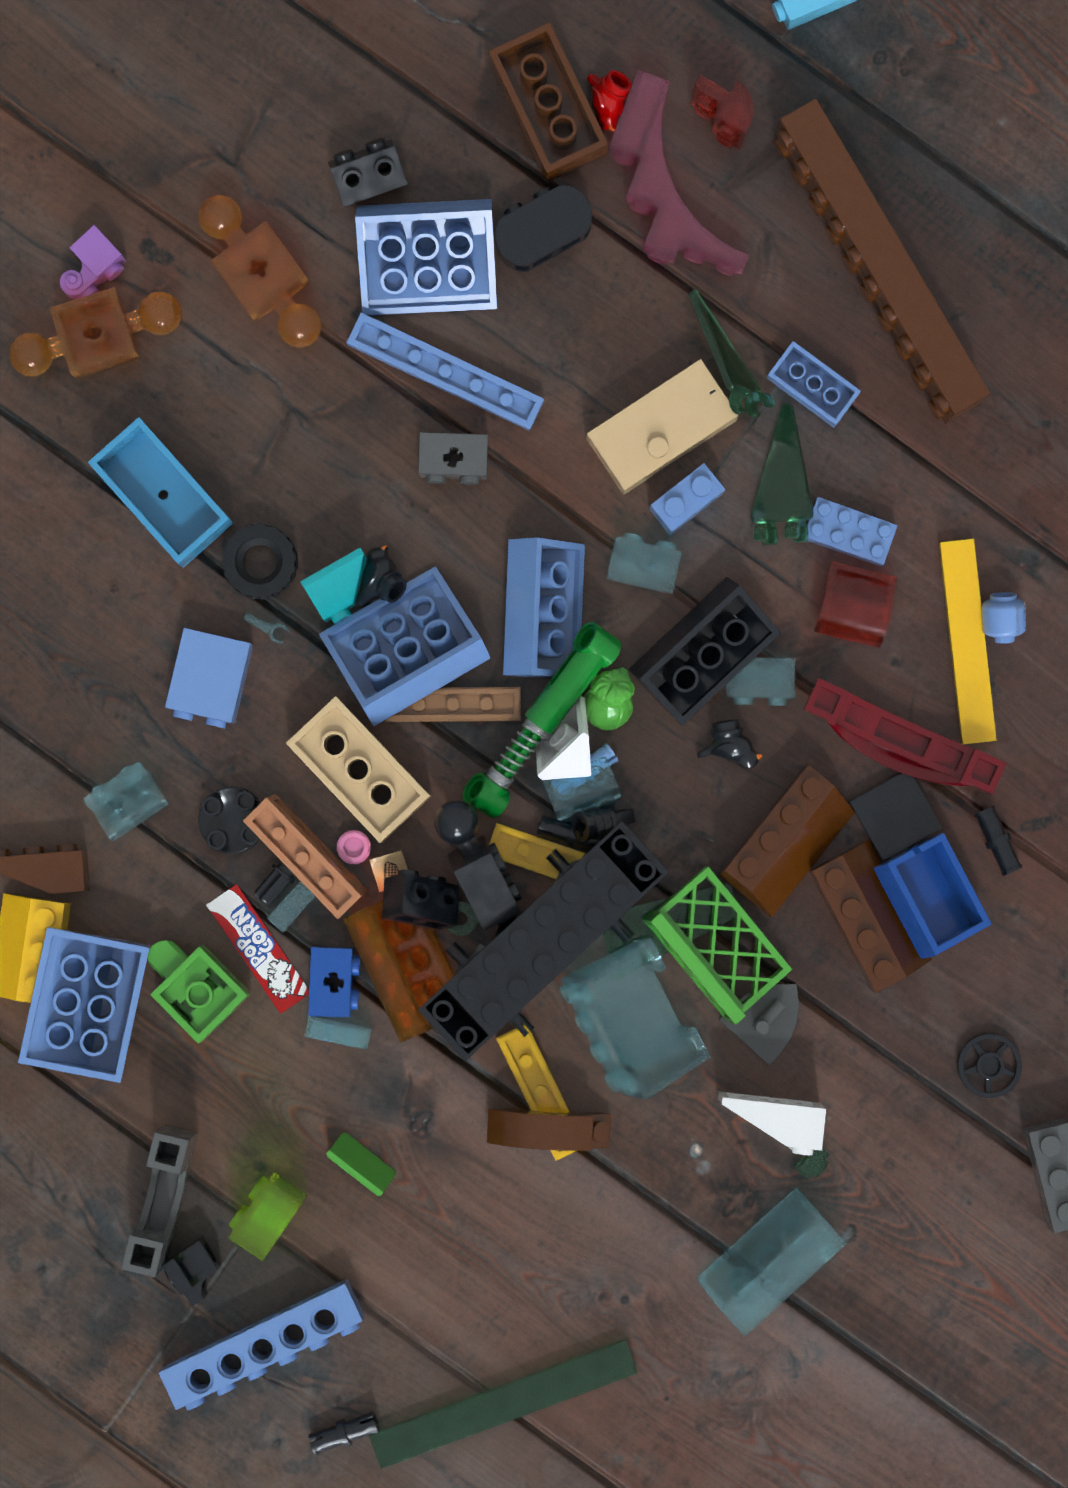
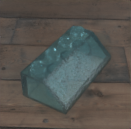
(770, 1261)

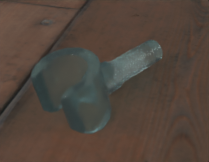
(265, 626)

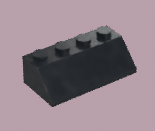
(704, 650)

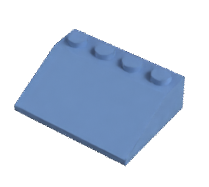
(426, 257)
(405, 647)
(84, 1004)

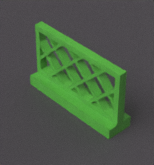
(699, 968)

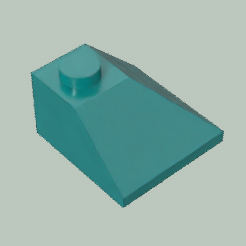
(337, 586)

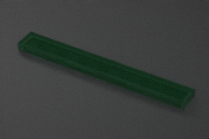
(503, 1403)

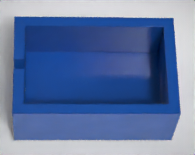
(932, 896)

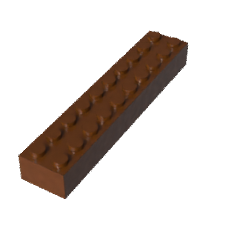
(880, 262)

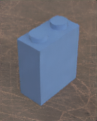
(208, 677)

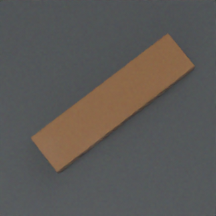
(464, 705)

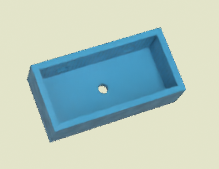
(140, 468)

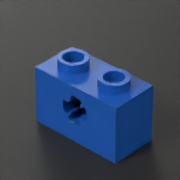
(324, 1000)

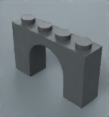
(170, 1164)

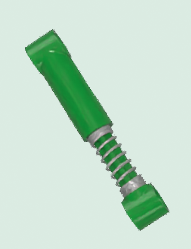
(591, 651)

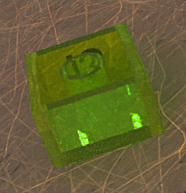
(263, 1222)

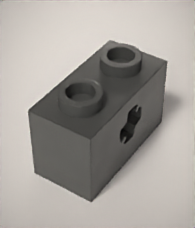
(438, 446)

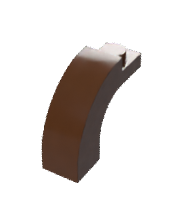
(548, 1130)

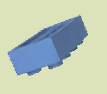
(813, 384)
(850, 532)

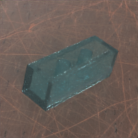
(291, 907)
(338, 1032)

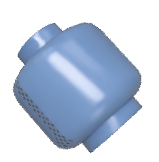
(1003, 617)

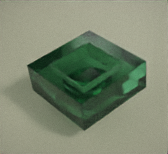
(813, 1164)

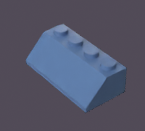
(542, 605)

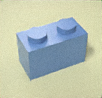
(687, 499)

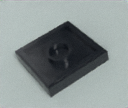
(895, 815)

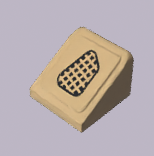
(387, 866)

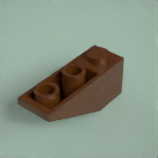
(49, 872)

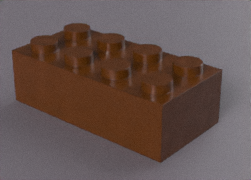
(548, 102)

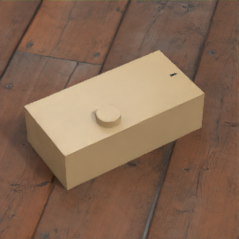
(661, 427)

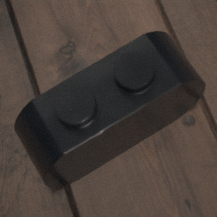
(542, 227)

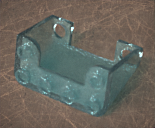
(632, 1021)

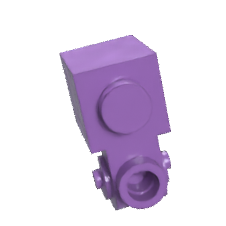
(99, 263)

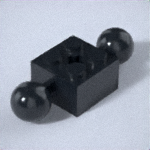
(478, 866)

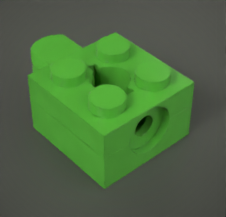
(196, 988)

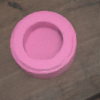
(354, 847)

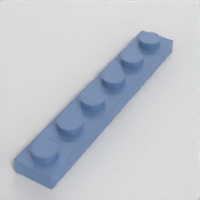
(445, 371)

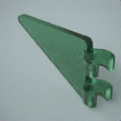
(731, 366)
(783, 486)

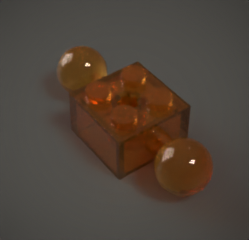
(221, 219)
(74, 321)

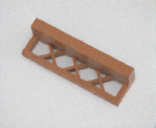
(305, 855)

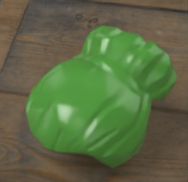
(610, 699)

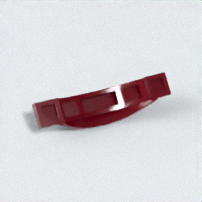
(902, 743)

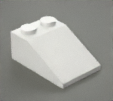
(789, 1121)

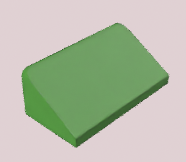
(361, 1164)

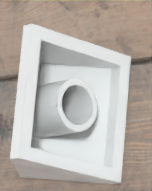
(567, 749)

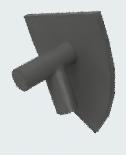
(768, 1021)

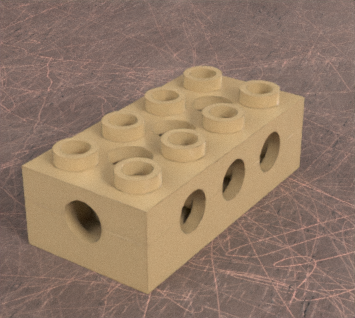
(334, 770)

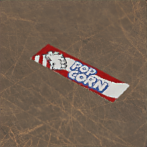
(258, 949)

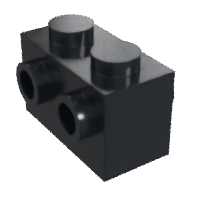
(369, 176)
(420, 900)

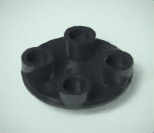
(223, 817)

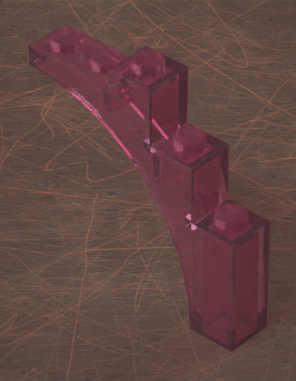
(651, 190)

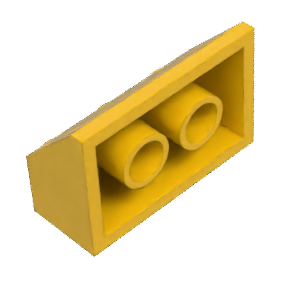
(22, 940)

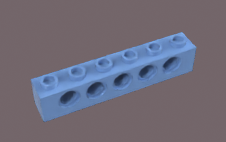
(187, 1392)

